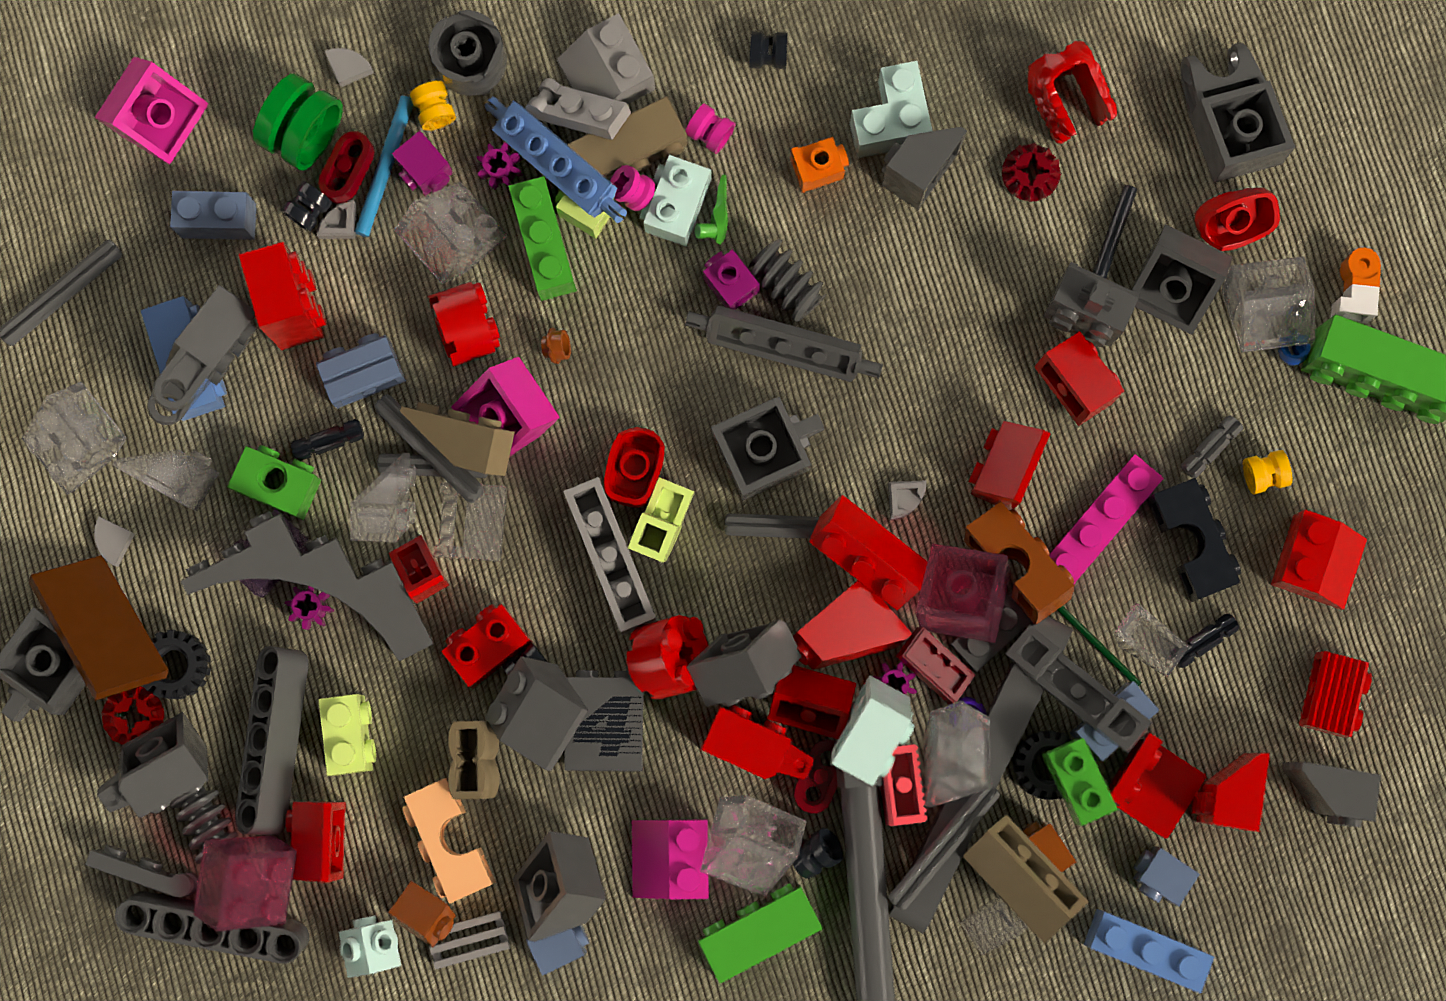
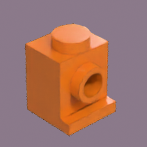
(813, 175)

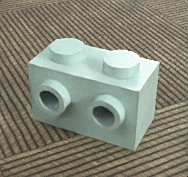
(676, 200)

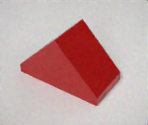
(418, 569)

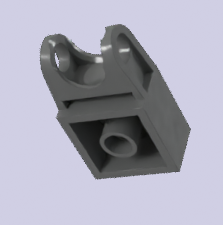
(1235, 116)
(202, 354)

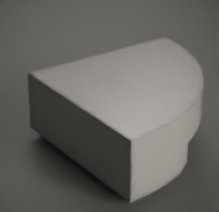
(348, 65)
(339, 222)
(904, 497)
(112, 540)

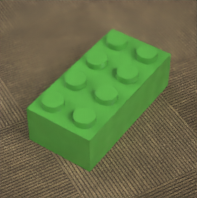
(1379, 367)

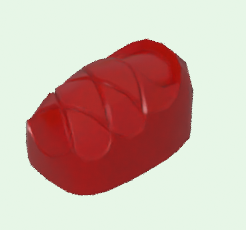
(1237, 218)
(633, 466)

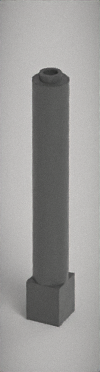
(866, 887)

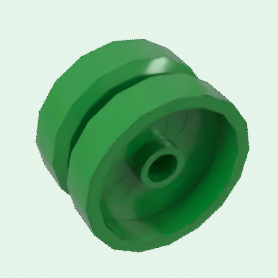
(297, 121)

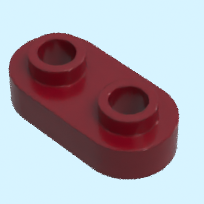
(344, 168)
(819, 776)

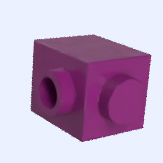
(422, 165)
(730, 279)

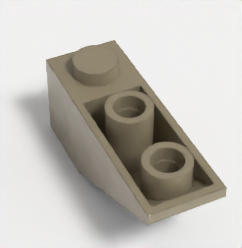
(464, 443)

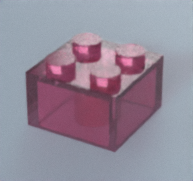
(963, 592)
(245, 882)

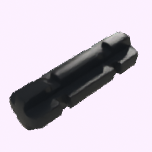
(327, 440)
(1208, 638)

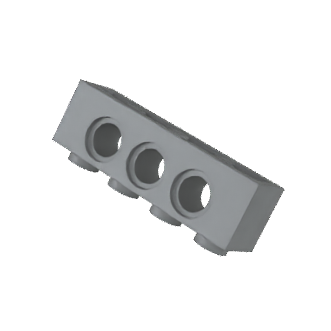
(610, 555)

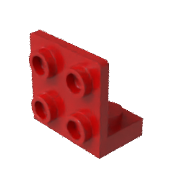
(1155, 785)

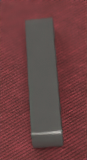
(271, 741)
(195, 933)

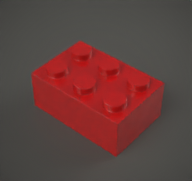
(282, 295)

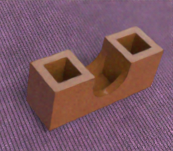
(1045, 584)

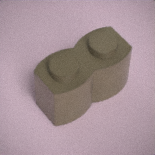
(474, 770)

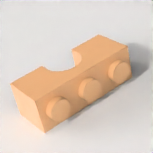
(457, 873)

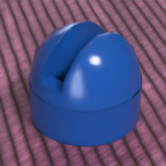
(1300, 354)

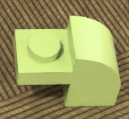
(662, 520)

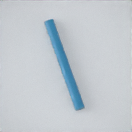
(384, 166)

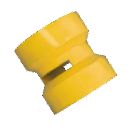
(432, 105)
(1267, 472)

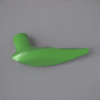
(719, 219)

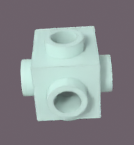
(369, 947)

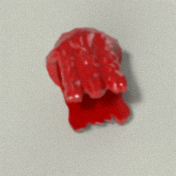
(1076, 61)

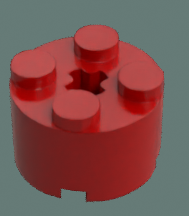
(463, 323)
(662, 653)

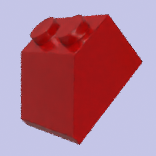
(1009, 463)
(1319, 559)
(1234, 794)
(318, 838)

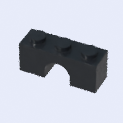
(1188, 508)

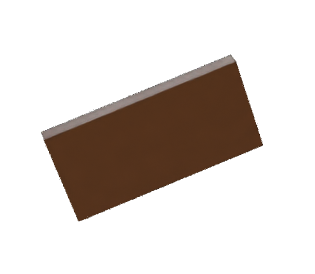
(98, 627)

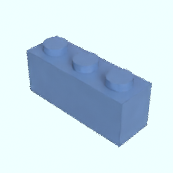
(164, 325)
(1148, 951)

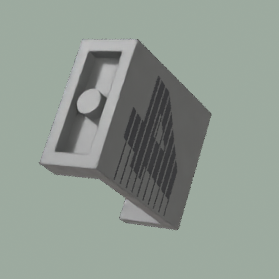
(612, 728)

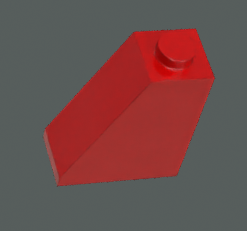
(849, 629)

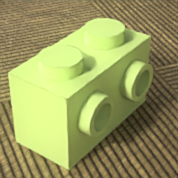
(347, 734)

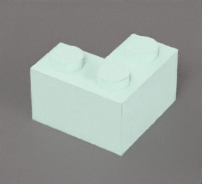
(900, 115)
(877, 724)

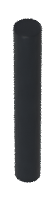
(1115, 231)

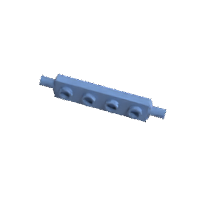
(555, 159)

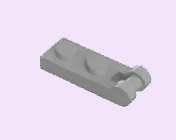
(578, 110)

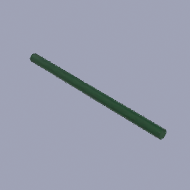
(1098, 645)

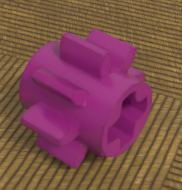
(497, 156)
(313, 615)
(896, 674)

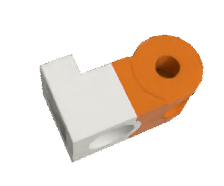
(1361, 286)

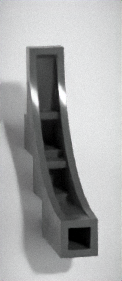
(275, 555)

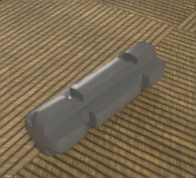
(1212, 446)

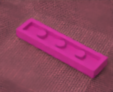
(1105, 516)

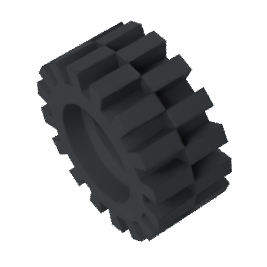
(196, 665)
(1025, 762)

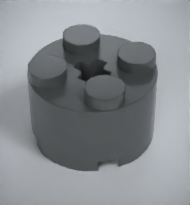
(459, 35)

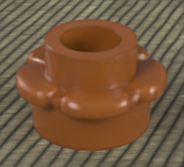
(556, 345)

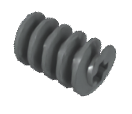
(786, 280)
(202, 819)

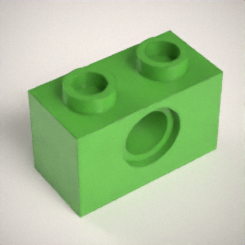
(291, 497)
(1079, 781)

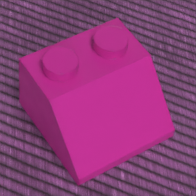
(151, 109)
(511, 396)
(669, 859)

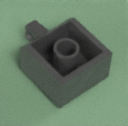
(1091, 306)
(765, 446)
(744, 664)
(38, 669)
(157, 768)

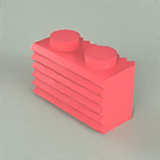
(902, 789)

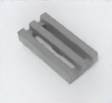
(500, 931)

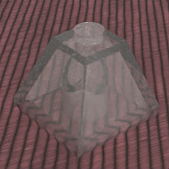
(173, 474)

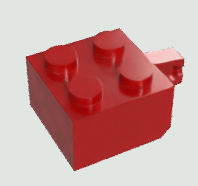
(755, 747)

